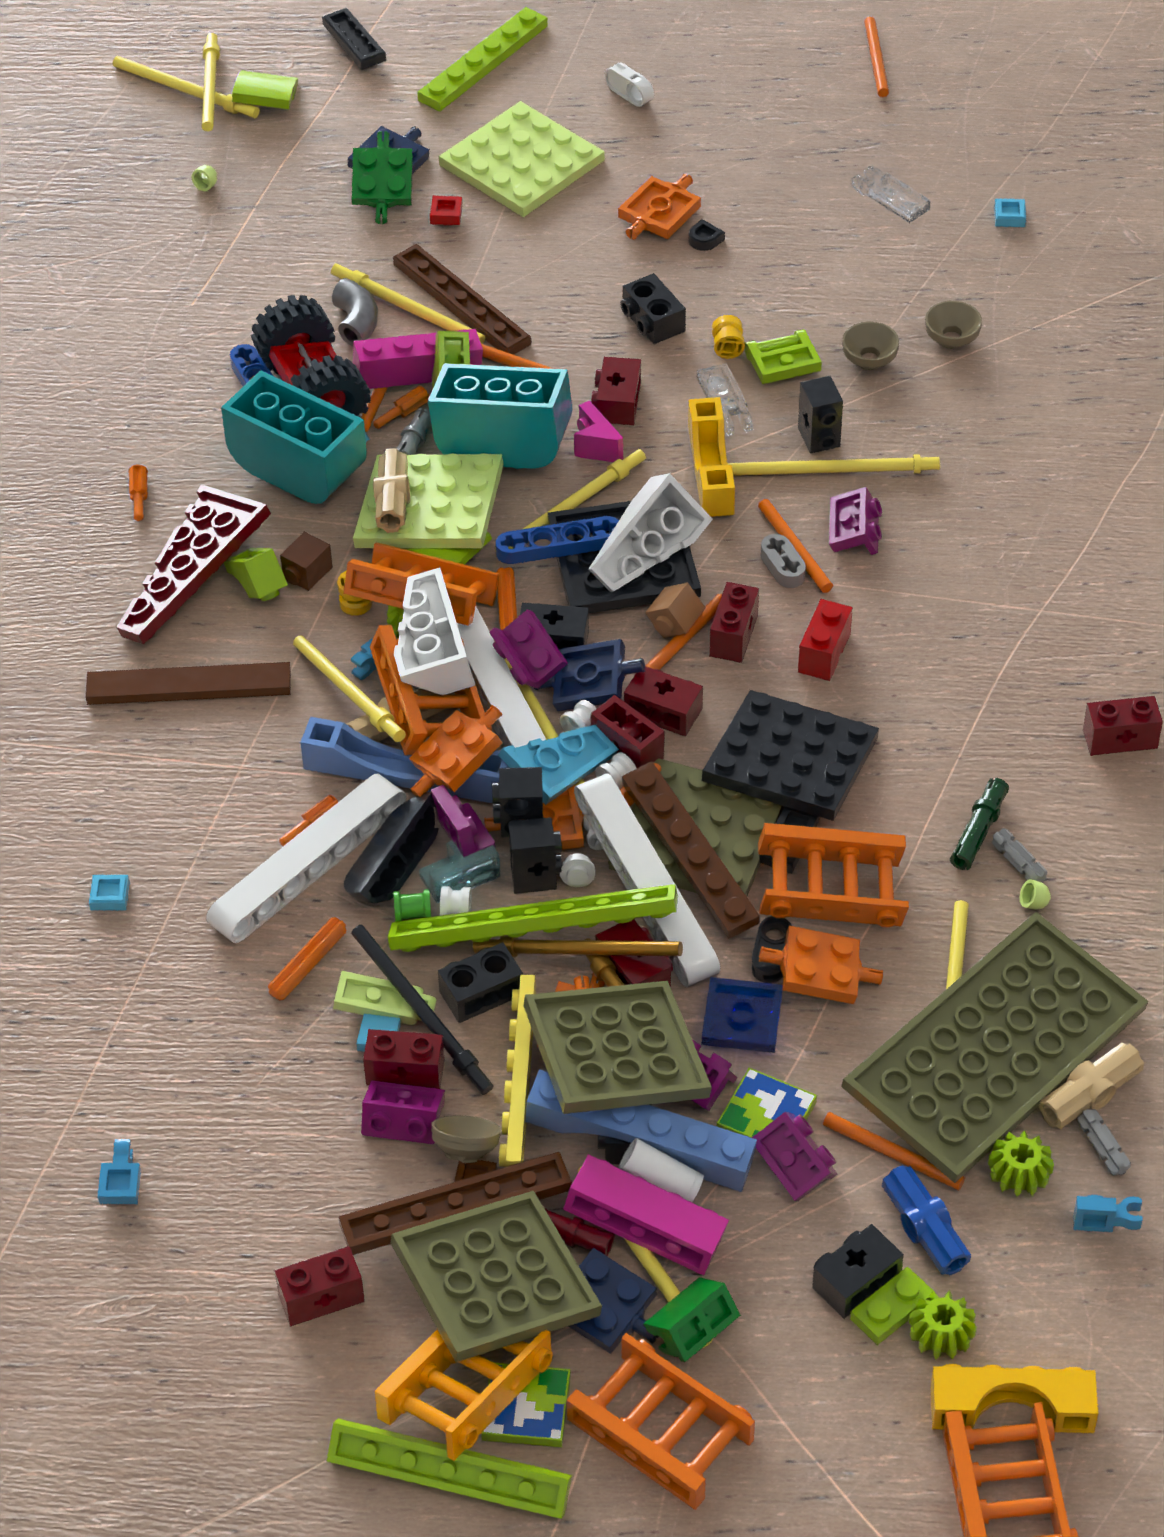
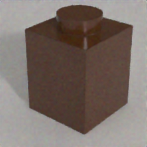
(306, 561)

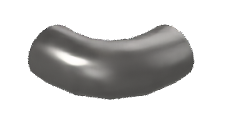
(360, 309)

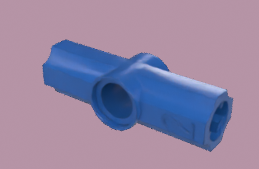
(926, 1220)

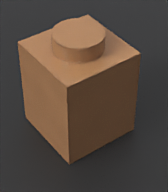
(675, 610)

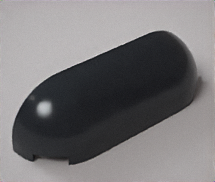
(393, 851)

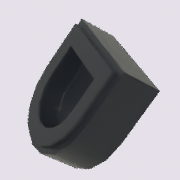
(705, 236)

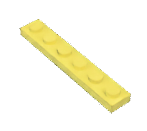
(517, 1090)

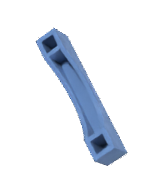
(342, 751)
(710, 1150)

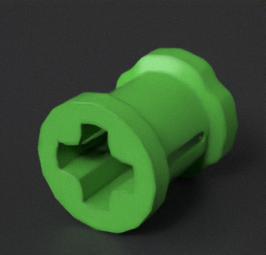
(412, 905)

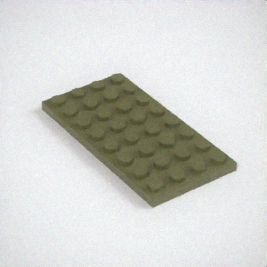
(994, 1046)

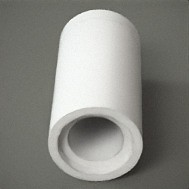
(661, 1170)

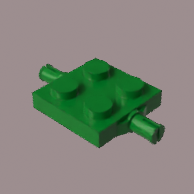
(382, 177)

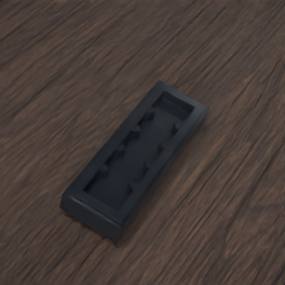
(354, 38)

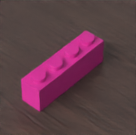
(403, 358)
(645, 1214)

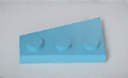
(562, 758)

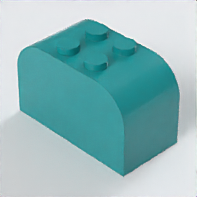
(501, 412)
(292, 438)

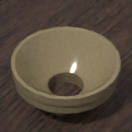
(953, 317)
(870, 338)
(465, 1137)

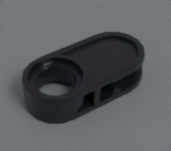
(765, 971)

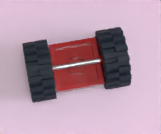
(297, 346)

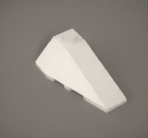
(649, 532)
(429, 639)

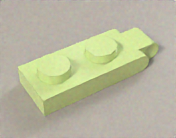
(375, 996)

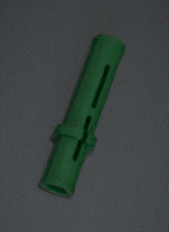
(985, 812)

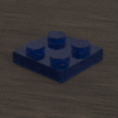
(742, 1015)

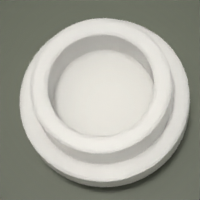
(577, 870)

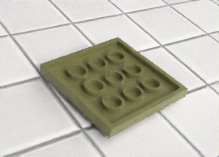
(725, 818)
(616, 1047)
(495, 1275)

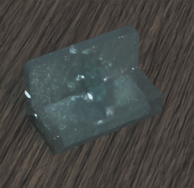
(461, 871)

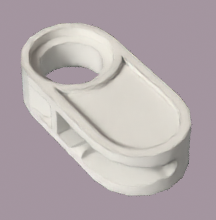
(629, 84)

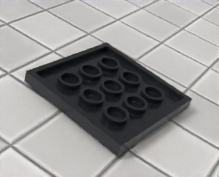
(585, 590)
(790, 755)

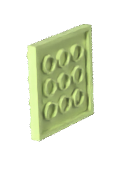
(521, 158)
(447, 503)

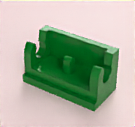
(693, 1318)

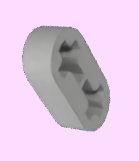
(789, 558)

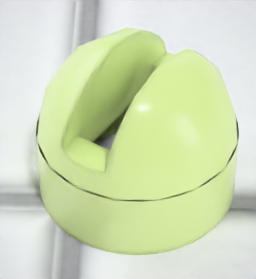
(204, 177)
(1034, 895)

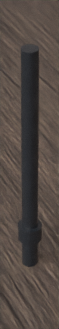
(463, 1059)

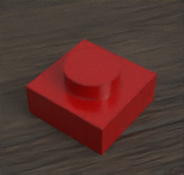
(446, 210)

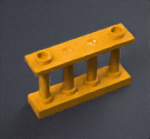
(425, 1370)

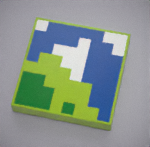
(760, 1101)
(536, 1413)

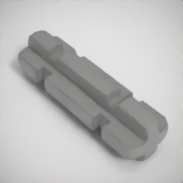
(1019, 856)
(1104, 1142)

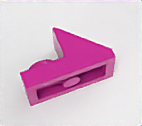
(596, 436)

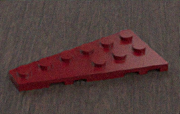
(192, 554)

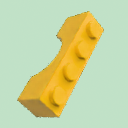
(708, 448)
(1065, 1393)

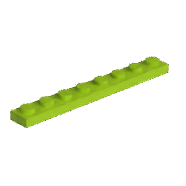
(525, 918)

